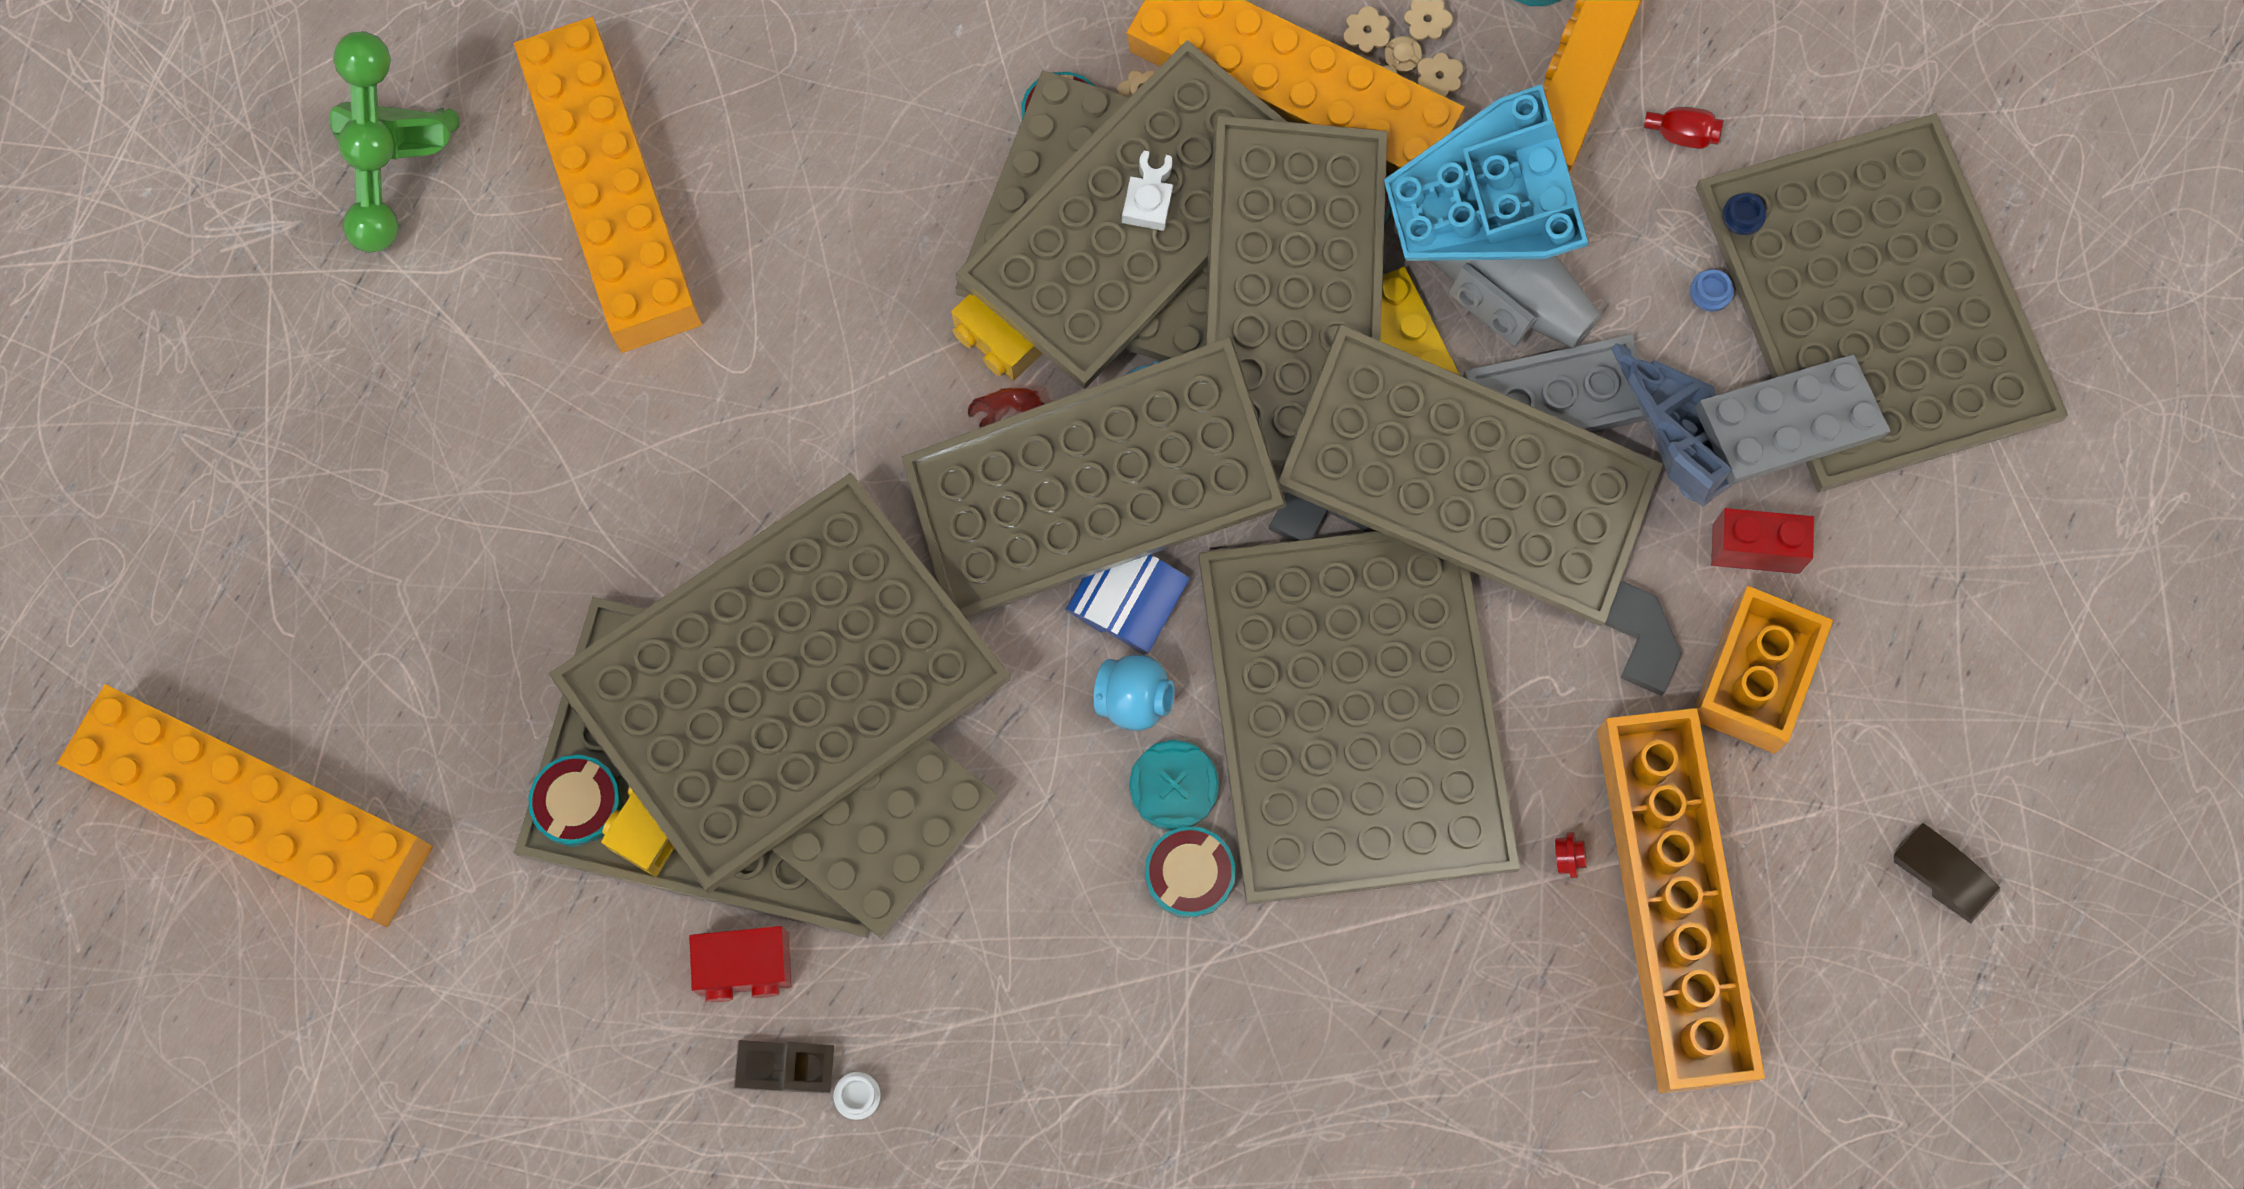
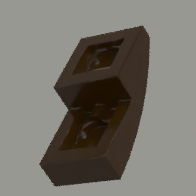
(1948, 872)
(783, 1066)

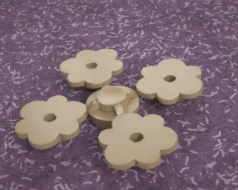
(1404, 52)

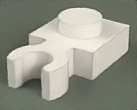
(1149, 198)

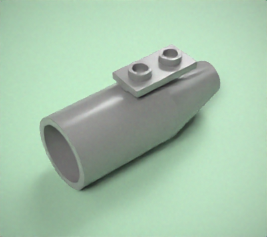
(1522, 297)

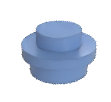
(1711, 290)

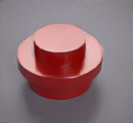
(1570, 855)

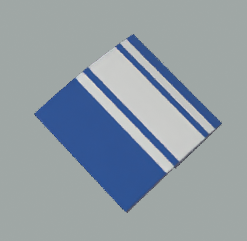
(1129, 600)

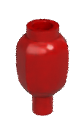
(1686, 126)

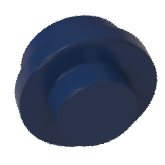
(1744, 214)

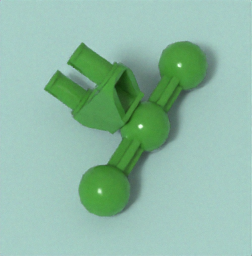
(375, 134)

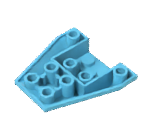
(1490, 189)

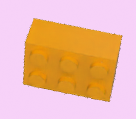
(1762, 669)

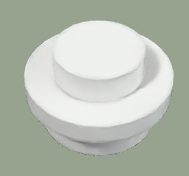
(857, 1095)

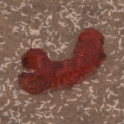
(1018, 398)

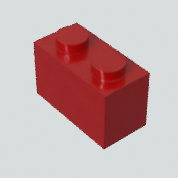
(1762, 541)
(740, 962)

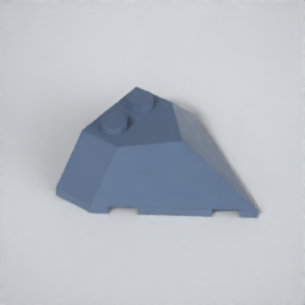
(1668, 406)

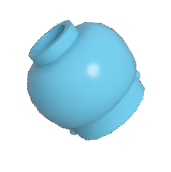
(1133, 692)

